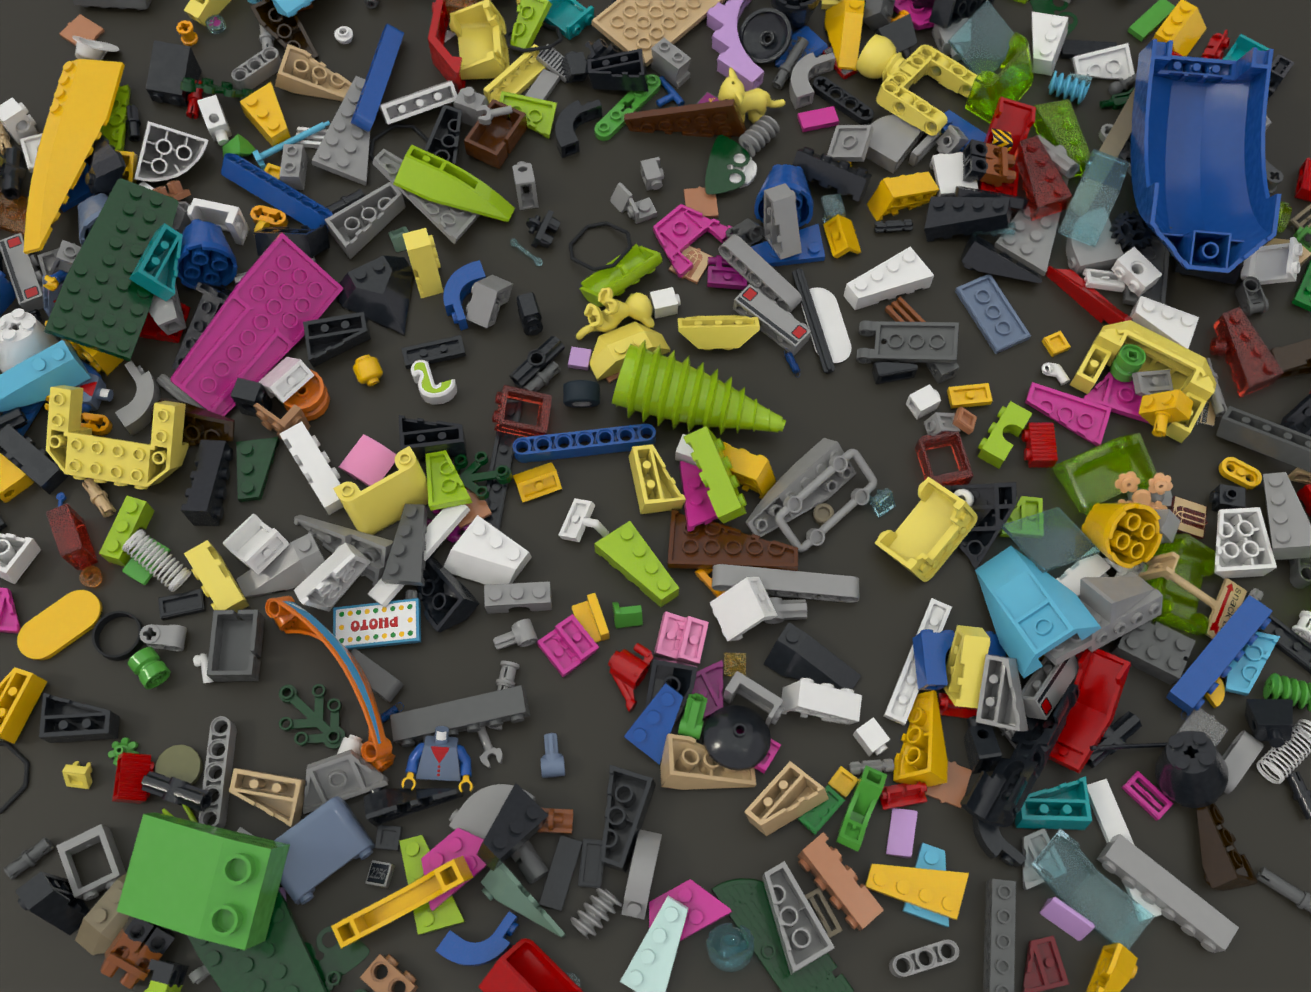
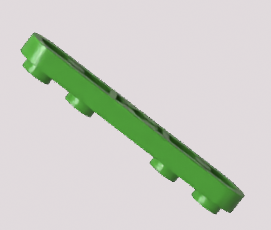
(614, 119)

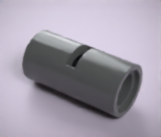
(530, 863)

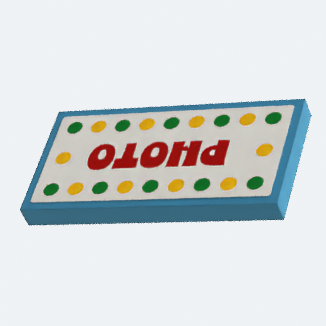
(378, 626)

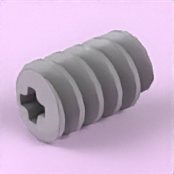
(759, 134)
(595, 912)

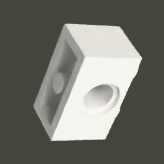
(16, 121)
(1145, 273)

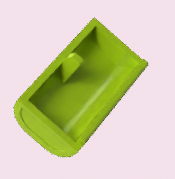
(627, 272)

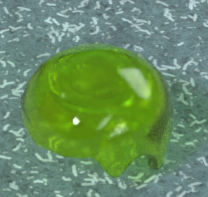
(1284, 216)

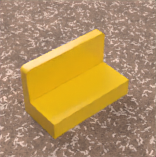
(841, 236)
(537, 482)
(591, 618)

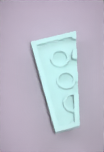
(656, 955)

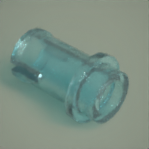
(1087, 78)

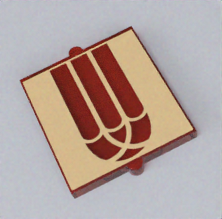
(1191, 516)

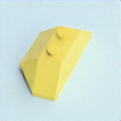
(718, 331)
(613, 346)

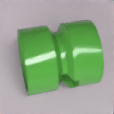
(1128, 361)
(149, 668)

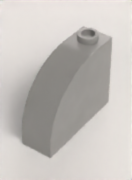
(892, 142)
(1099, 257)
(481, 809)

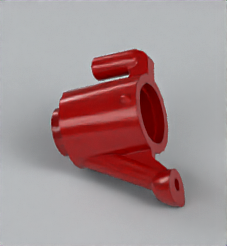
(630, 671)

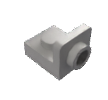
(641, 210)
(940, 423)

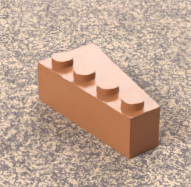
(839, 883)

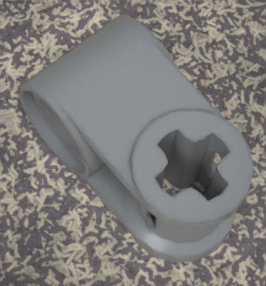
(167, 636)

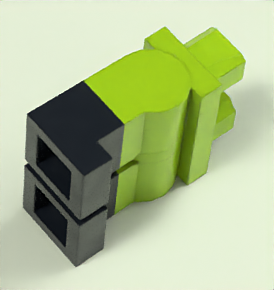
(167, 976)

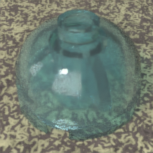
(730, 947)

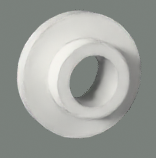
(343, 35)

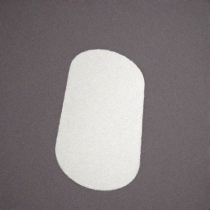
(831, 324)

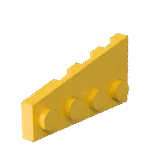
(924, 888)

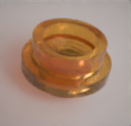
(95, 580)

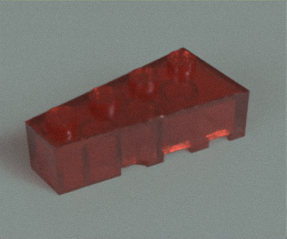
(1041, 179)
(1246, 353)

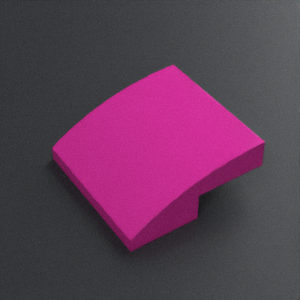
(567, 645)

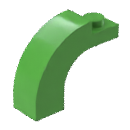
(861, 807)

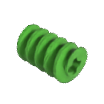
(1288, 688)

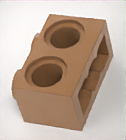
(393, 977)

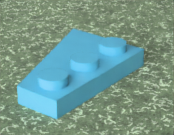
(1247, 669)
(934, 859)

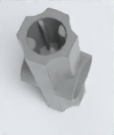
(1060, 159)
(788, 610)

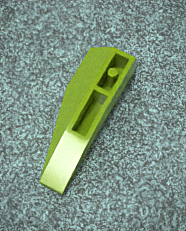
(449, 185)

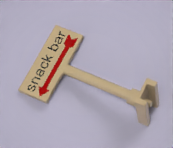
(1227, 601)

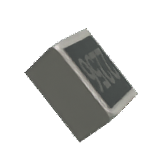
(380, 874)

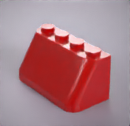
(526, 970)

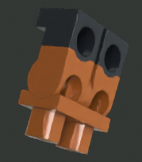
(988, 163)
(134, 948)

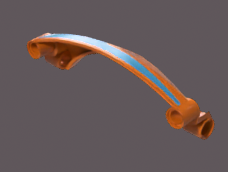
(295, 619)

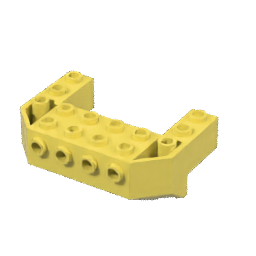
(1187, 369)
(113, 459)

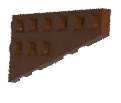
(692, 119)
(722, 544)

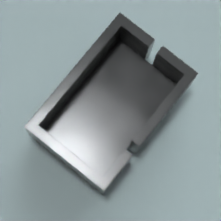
(235, 645)
(1155, 650)

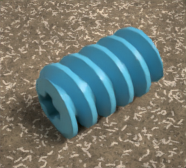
(1068, 88)

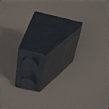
(166, 71)

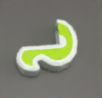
(428, 390)

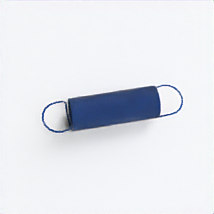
(792, 362)
(386, 715)

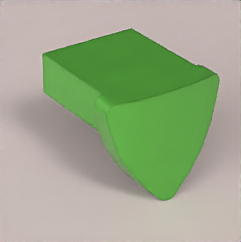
(238, 146)
(627, 616)

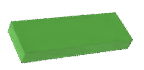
(1151, 19)

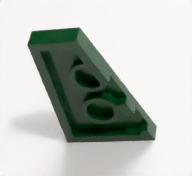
(253, 465)

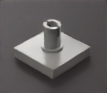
(850, 142)

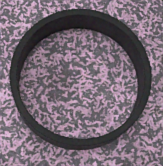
(100, 625)

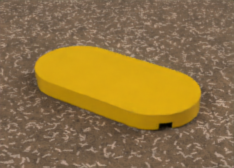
(59, 625)

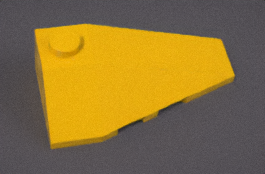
(844, 28)
(923, 747)
(1113, 969)

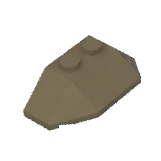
(103, 921)

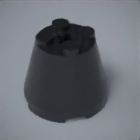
(796, 11)
(1191, 770)

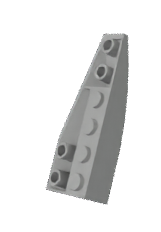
(794, 481)

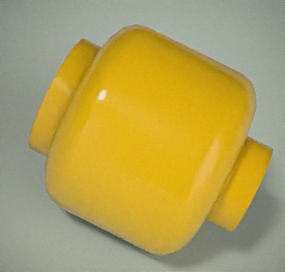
(367, 370)

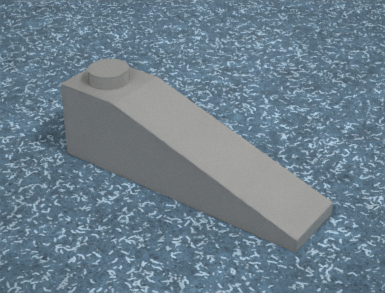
(286, 570)

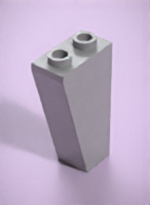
(168, 313)

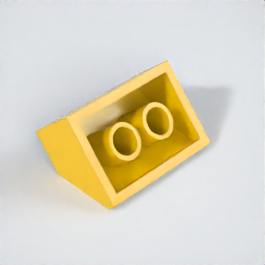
(1183, 27)

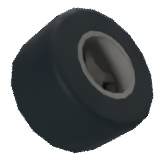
(581, 393)

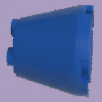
(796, 181)
(205, 256)

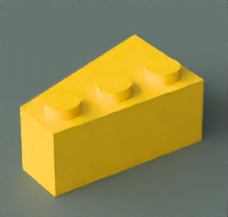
(751, 470)
(17, 699)

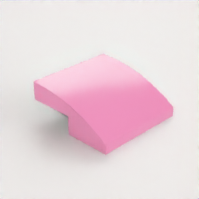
(368, 461)
(681, 638)

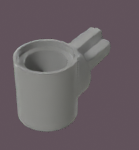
(521, 633)

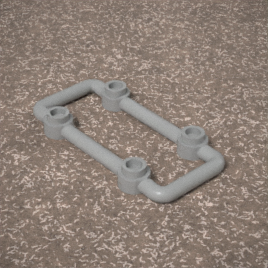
(793, 503)

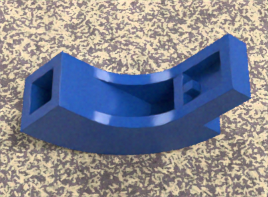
(458, 287)
(479, 953)

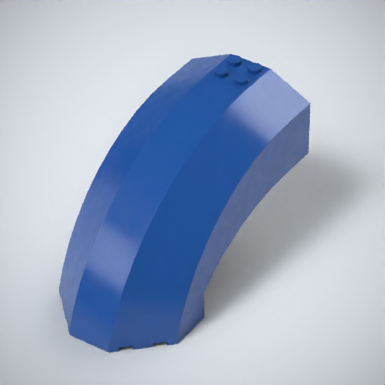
(1203, 155)

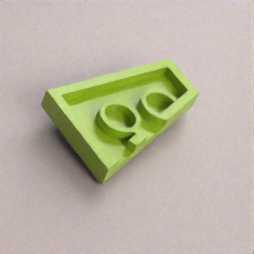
(529, 21)
(443, 482)

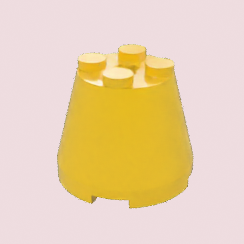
(1124, 532)

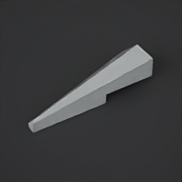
(332, 536)

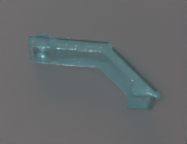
(1094, 197)
(1090, 892)

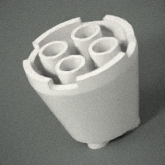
(21, 338)

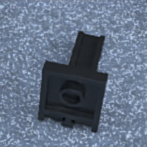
(209, 305)

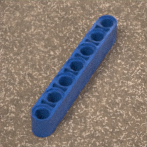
(377, 78)
(274, 191)
(574, 439)

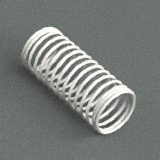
(179, 579)
(1273, 767)

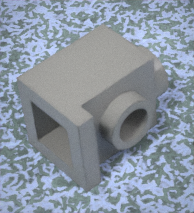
(956, 138)
(652, 173)

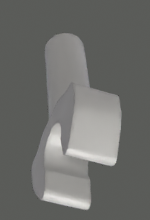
(490, 113)
(488, 748)

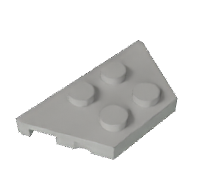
(340, 776)

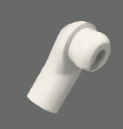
(1055, 370)
(202, 660)

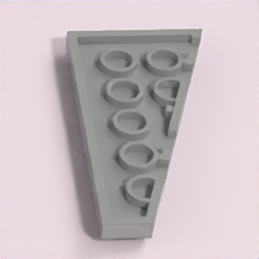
(344, 144)
(448, 220)
(1032, 239)

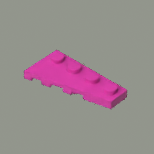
(1072, 412)

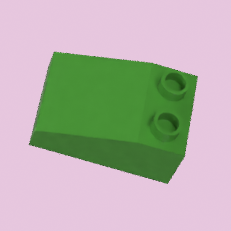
(203, 880)

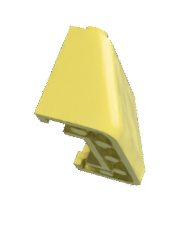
(480, 40)
(385, 500)
(929, 531)

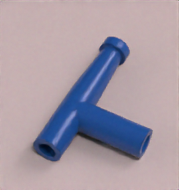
(672, 95)

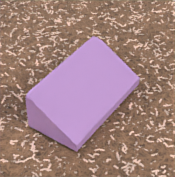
(901, 833)
(1066, 918)

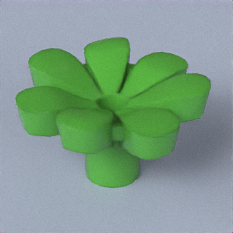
(125, 746)

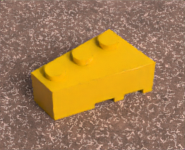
(266, 115)
(900, 193)

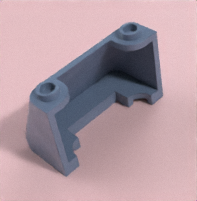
(321, 847)

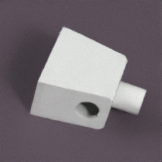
(215, 119)

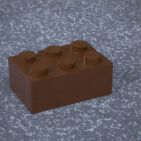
(494, 141)

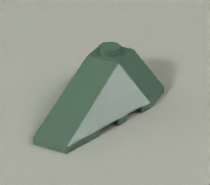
(510, 892)

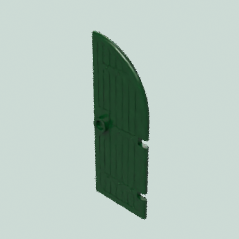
(752, 909)

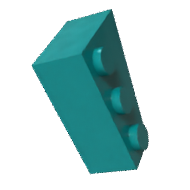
(159, 263)
(1057, 808)

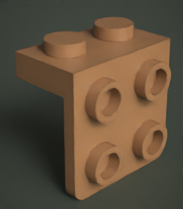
(291, 418)

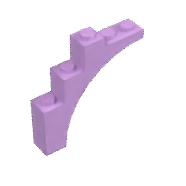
(726, 41)

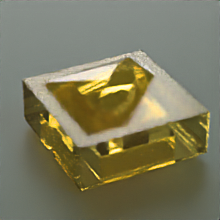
(734, 662)

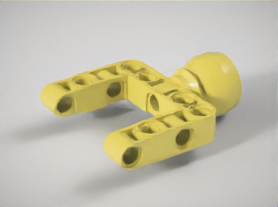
(898, 74)

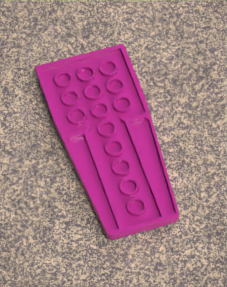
(256, 325)

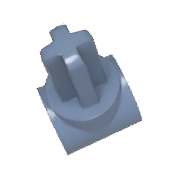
(552, 762)

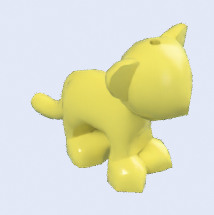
(752, 101)
(636, 306)

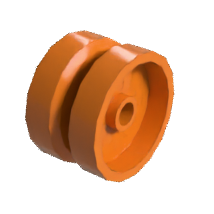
(311, 398)

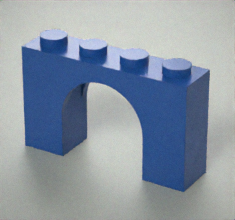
(930, 655)

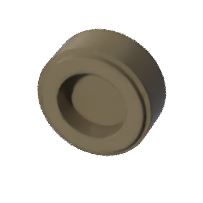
(822, 513)

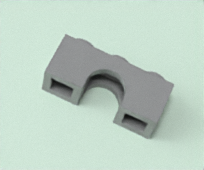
(502, 597)

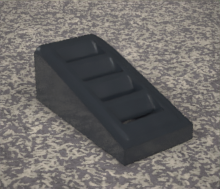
(889, 371)

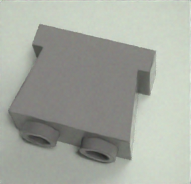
(670, 62)

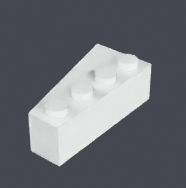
(313, 465)

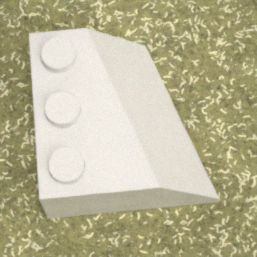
(1242, 544)
(486, 555)
(332, 578)

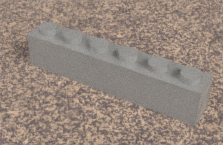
(1167, 892)

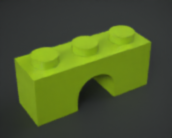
(1012, 421)
(131, 516)

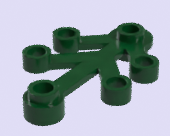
(208, 86)
(469, 476)
(315, 718)

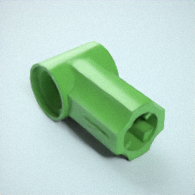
(692, 720)

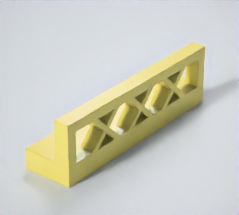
(516, 80)

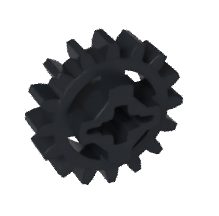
(1131, 231)

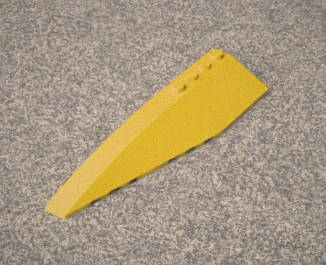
(73, 124)

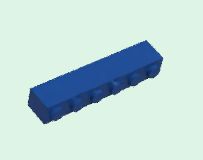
(1219, 654)

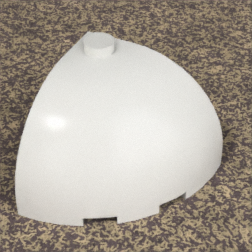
(167, 153)

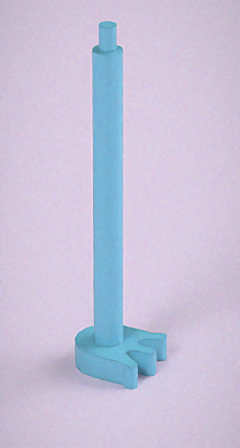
(260, 156)

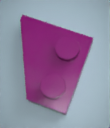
(710, 685)

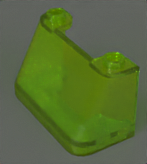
(1009, 83)
(1092, 474)
(1179, 605)

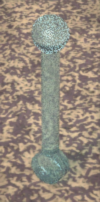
(538, 261)

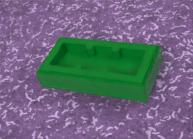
(818, 816)

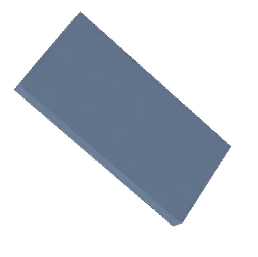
(992, 313)

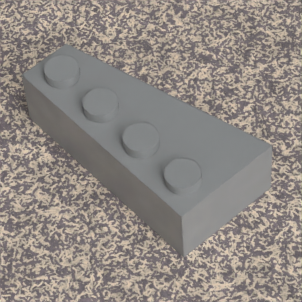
(1286, 518)
(795, 920)

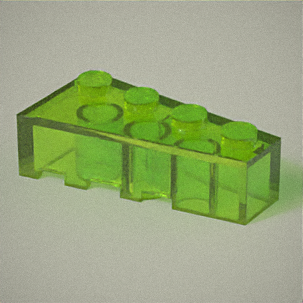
(1060, 126)

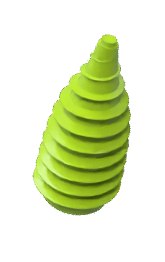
(686, 394)

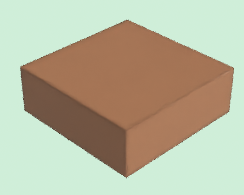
(964, 420)

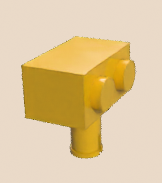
(1165, 408)

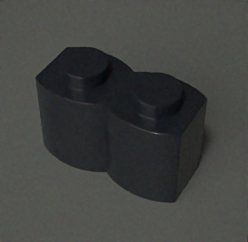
(529, 314)

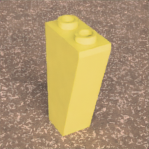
(202, 9)

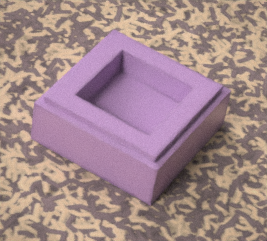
(579, 358)

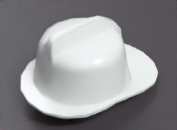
(92, 49)

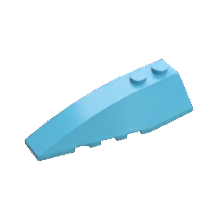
(31, 379)

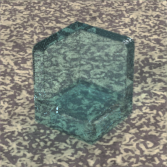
(832, 206)

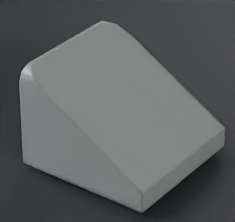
(620, 197)

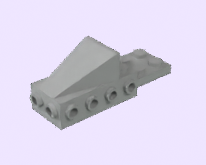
(1117, 606)

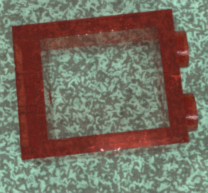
(518, 428)
(946, 438)
(72, 537)

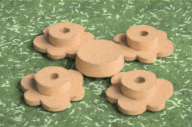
(1158, 484)

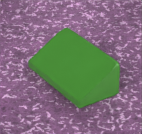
(139, 573)

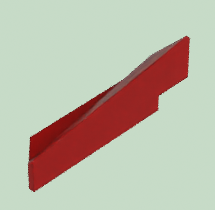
(1086, 297)

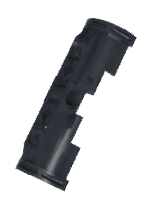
(1002, 795)

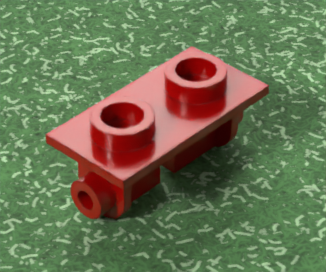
(1216, 46)
(947, 708)
(903, 795)

